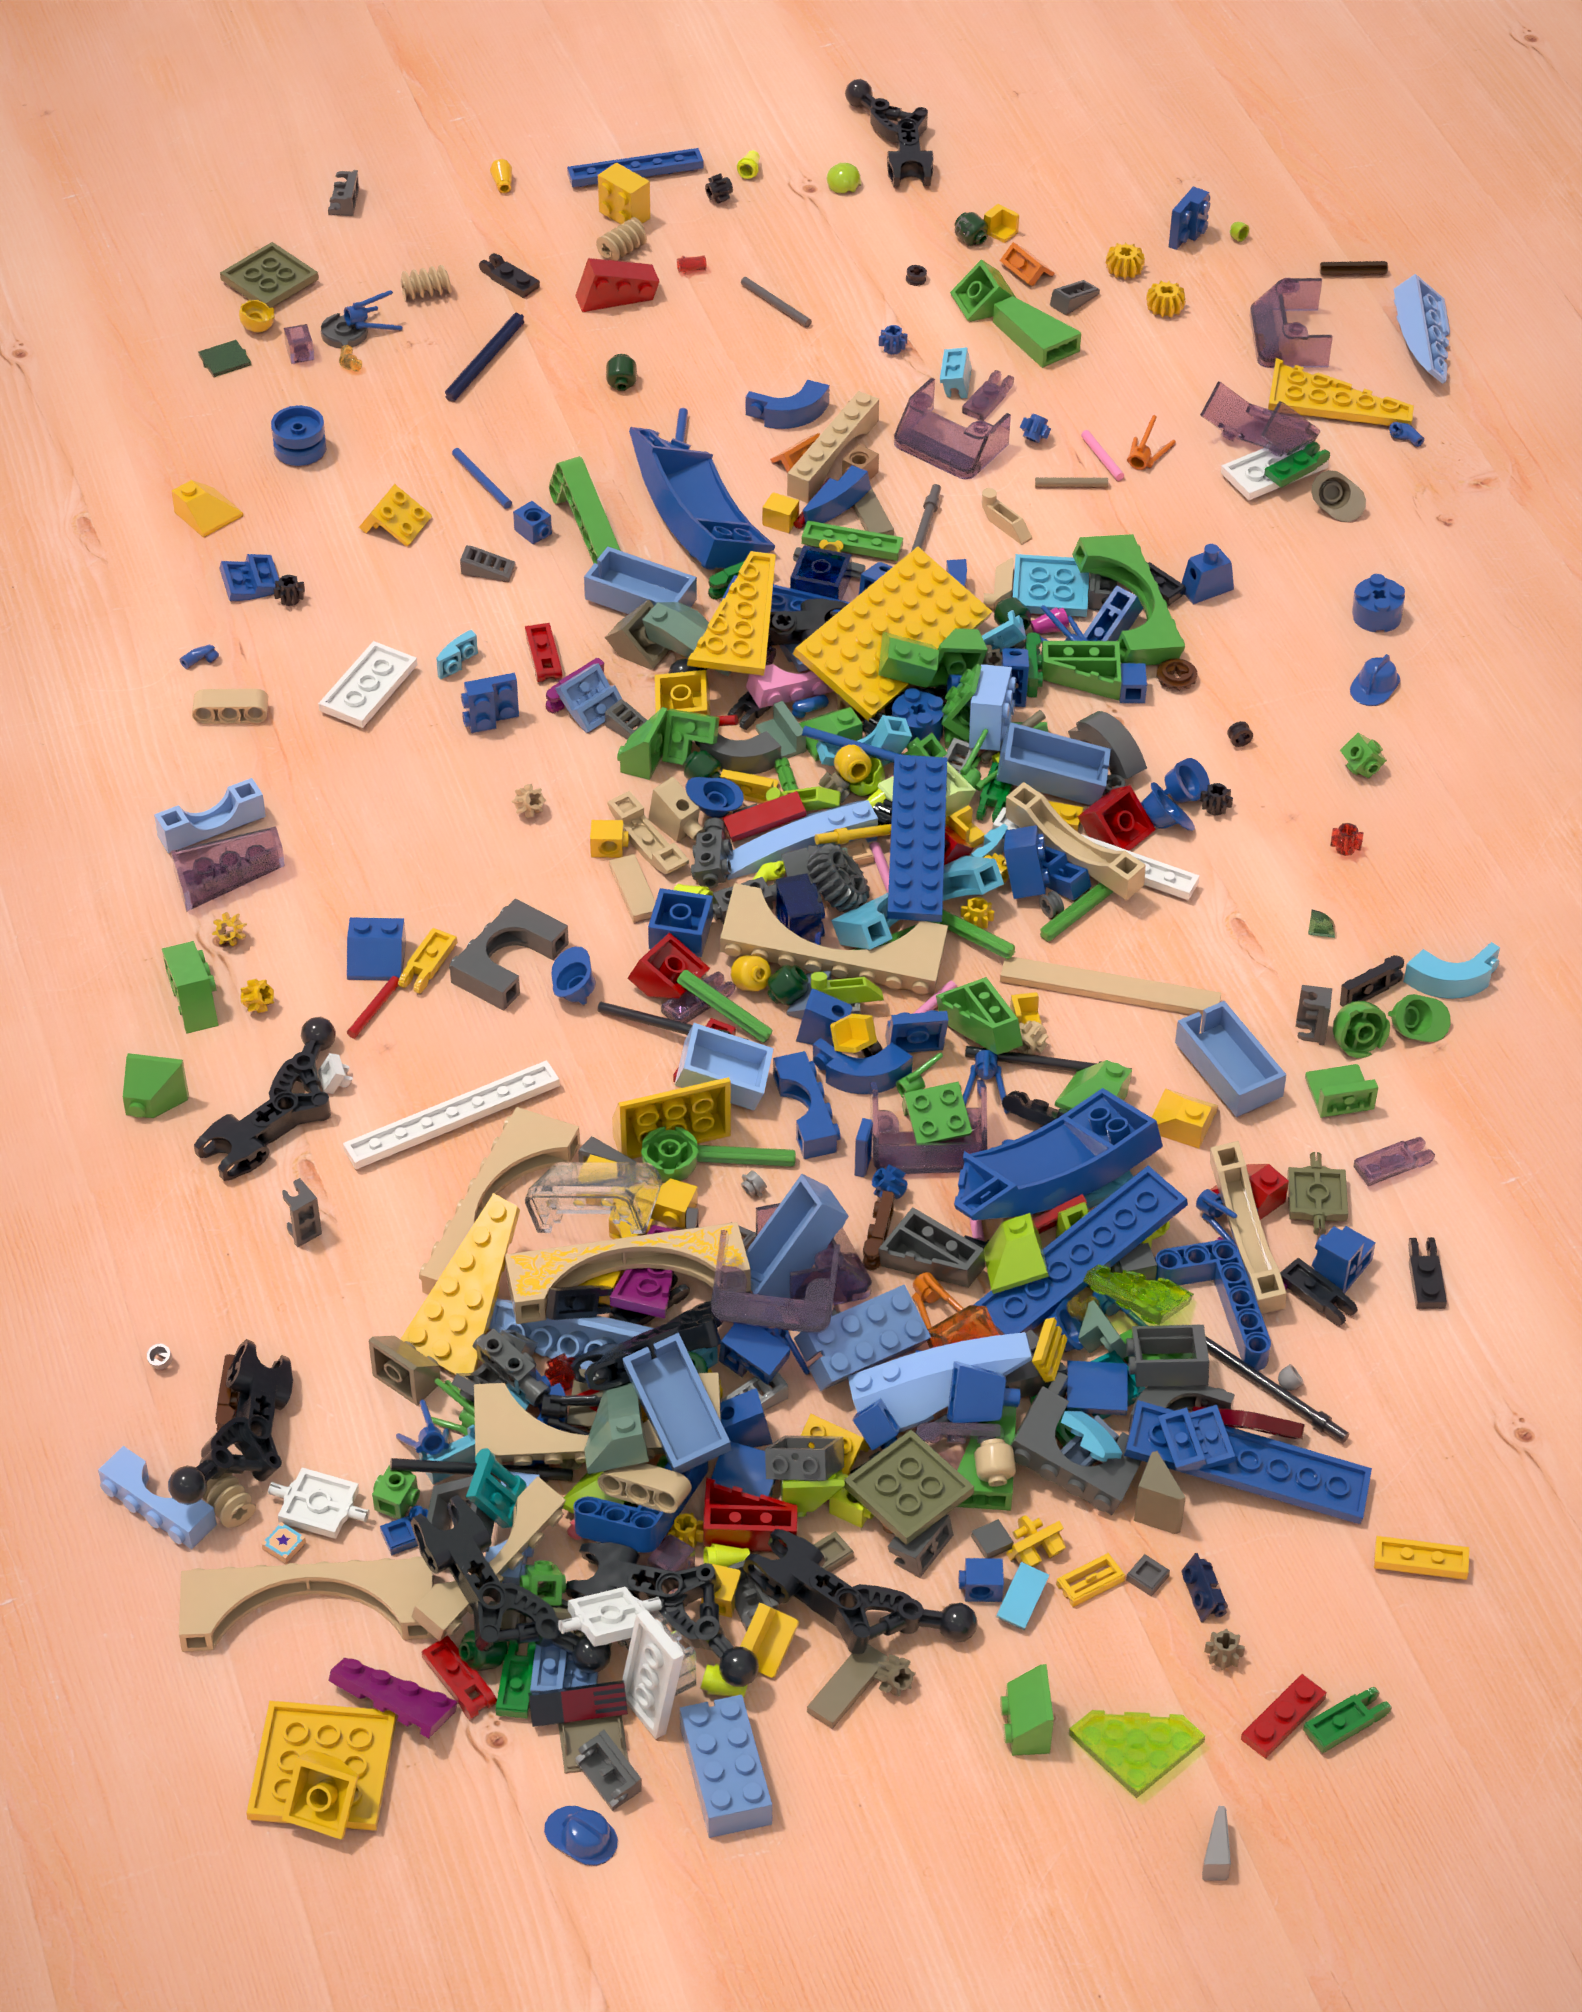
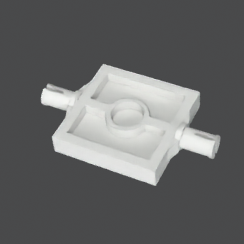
(318, 1502)
(606, 1615)

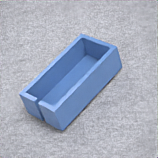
(628, 581)
(1053, 764)
(1230, 1059)
(793, 1236)
(864, 1337)
(677, 1404)
(725, 1766)

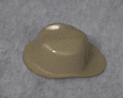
(1338, 496)

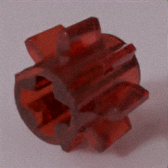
(1346, 839)
(560, 1371)

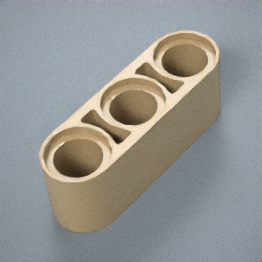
(230, 706)
(646, 1486)

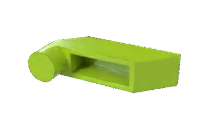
(812, 798)
(847, 990)

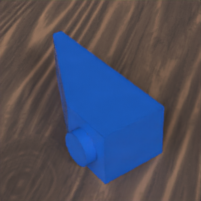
(1115, 616)

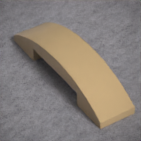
(645, 836)

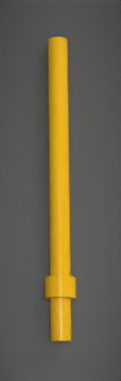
(842, 835)

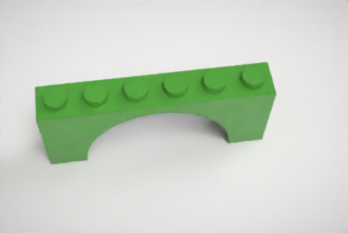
(1123, 561)

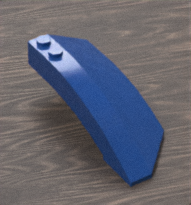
(695, 501)
(1057, 1161)

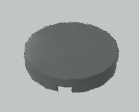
(337, 333)

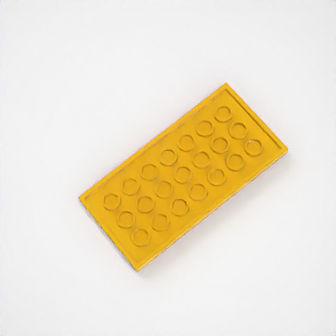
(909, 601)

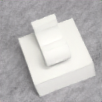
(333, 1074)

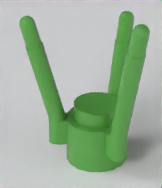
(969, 770)
(914, 1081)
(466, 1416)

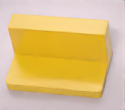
(752, 786)
(769, 1637)

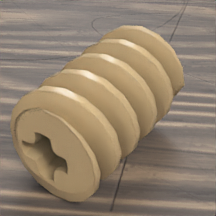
(622, 239)
(425, 282)
(229, 1500)

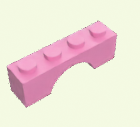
(784, 686)

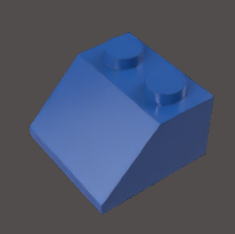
(375, 948)

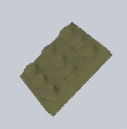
(269, 275)
(908, 1487)

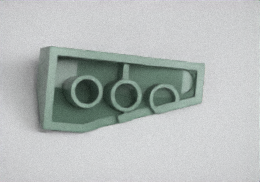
(676, 628)
(617, 1431)

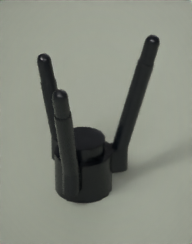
(556, 1406)

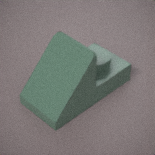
(1099, 1331)

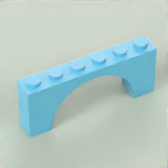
(868, 924)

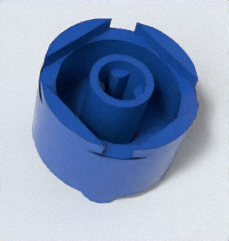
(1378, 604)
(921, 712)

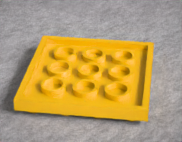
(352, 1734)

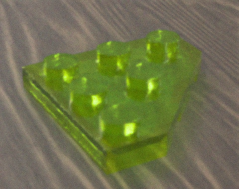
(1151, 1299)
(1136, 1745)

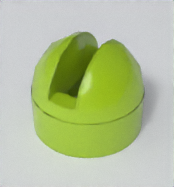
(1239, 231)

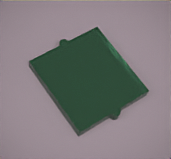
(224, 358)

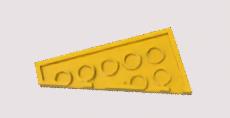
(1333, 398)
(740, 626)
(466, 1292)

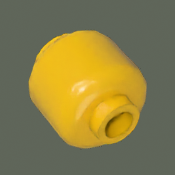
(852, 763)
(750, 973)

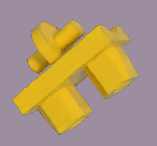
(1048, 1537)

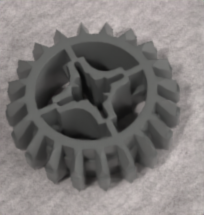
(838, 878)

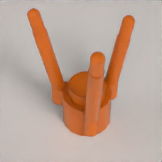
(1141, 455)
(930, 1290)

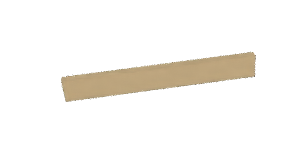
(1107, 986)

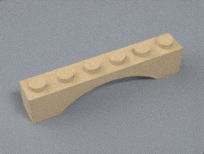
(811, 469)
(1110, 867)
(1236, 1194)
(534, 1510)

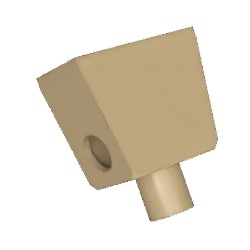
(674, 811)

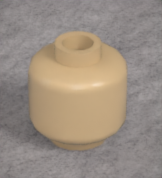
(995, 1462)

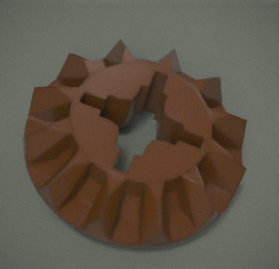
(1184, 669)

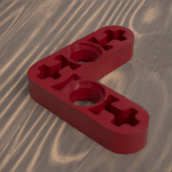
(1260, 1423)

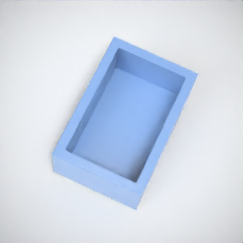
(992, 706)
(719, 1055)

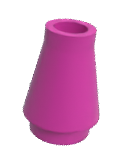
(1044, 624)

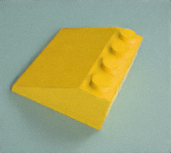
(696, 1108)

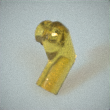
(348, 360)
(1077, 1309)

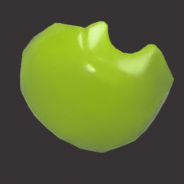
(843, 178)
(870, 784)

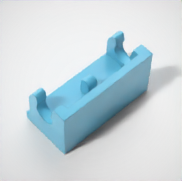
(956, 371)
(1006, 634)
(459, 1451)

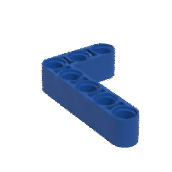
(1224, 1265)
(630, 1526)

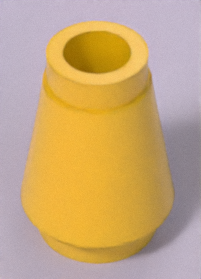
(502, 175)

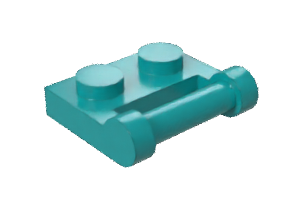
(490, 1494)

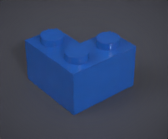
(1024, 857)
(1343, 1256)
(754, 1351)

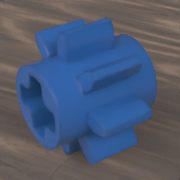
(893, 339)
(1035, 428)
(889, 1180)

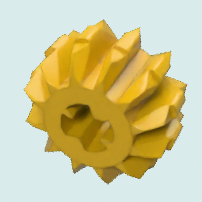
(1125, 260)
(1166, 299)

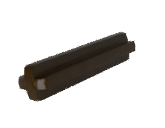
(1354, 267)

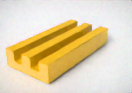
(1049, 1350)
(1094, 1583)

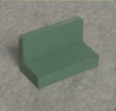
(784, 730)

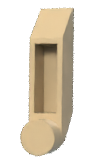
(1004, 517)
(1002, 586)

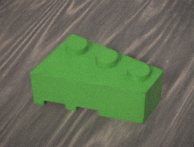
(1084, 666)
(191, 985)

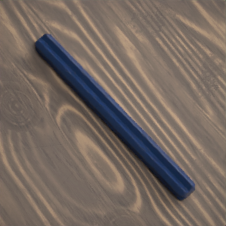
(484, 356)

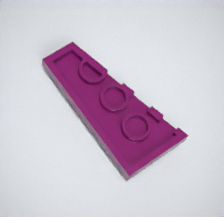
(644, 1288)
(405, 1698)

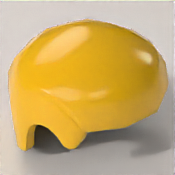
(256, 316)

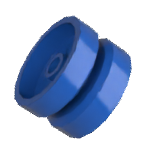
(298, 435)

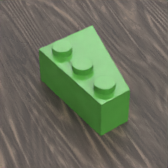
(981, 1016)

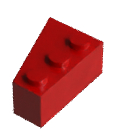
(615, 284)
(744, 1519)

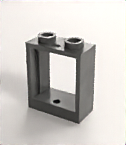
(1168, 1340)
(794, 1460)
(438, 1510)

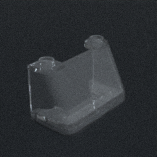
(610, 1188)

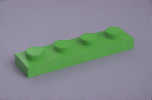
(854, 540)

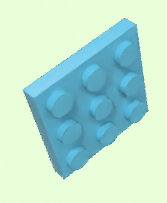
(1050, 583)

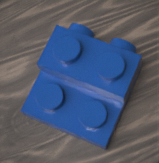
(1189, 217)
(489, 701)
(918, 1031)

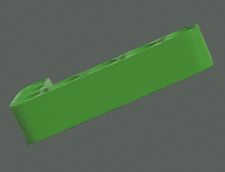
(573, 484)

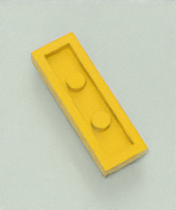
(1421, 1557)

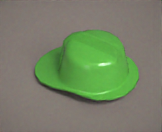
(1421, 1018)

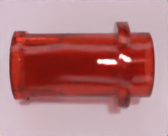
(691, 263)

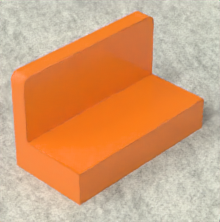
(1024, 264)
(791, 455)

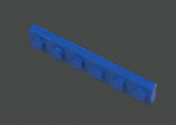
(642, 165)

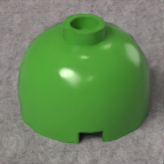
(1360, 1028)
(671, 1152)

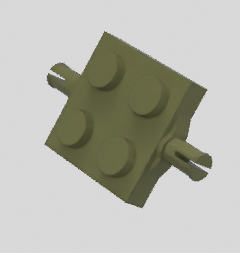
(1317, 1193)

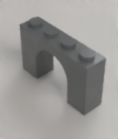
(514, 925)
(1037, 1449)

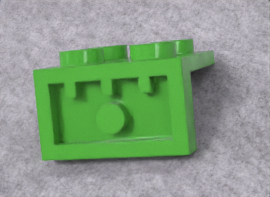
(958, 703)
(1341, 1090)
(937, 1113)

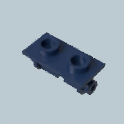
(1199, 1578)

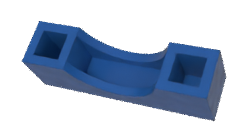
(797, 1080)

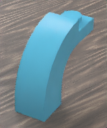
(890, 734)
(1450, 979)

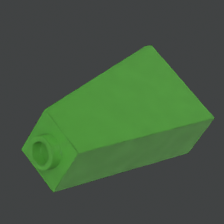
(1036, 332)
(984, 1495)

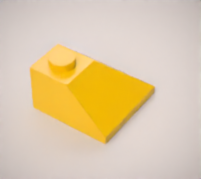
(203, 507)
(1183, 1117)
(320, 1794)

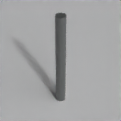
(775, 301)

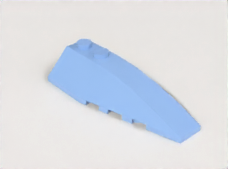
(1424, 324)
(798, 835)
(566, 1335)
(921, 1382)

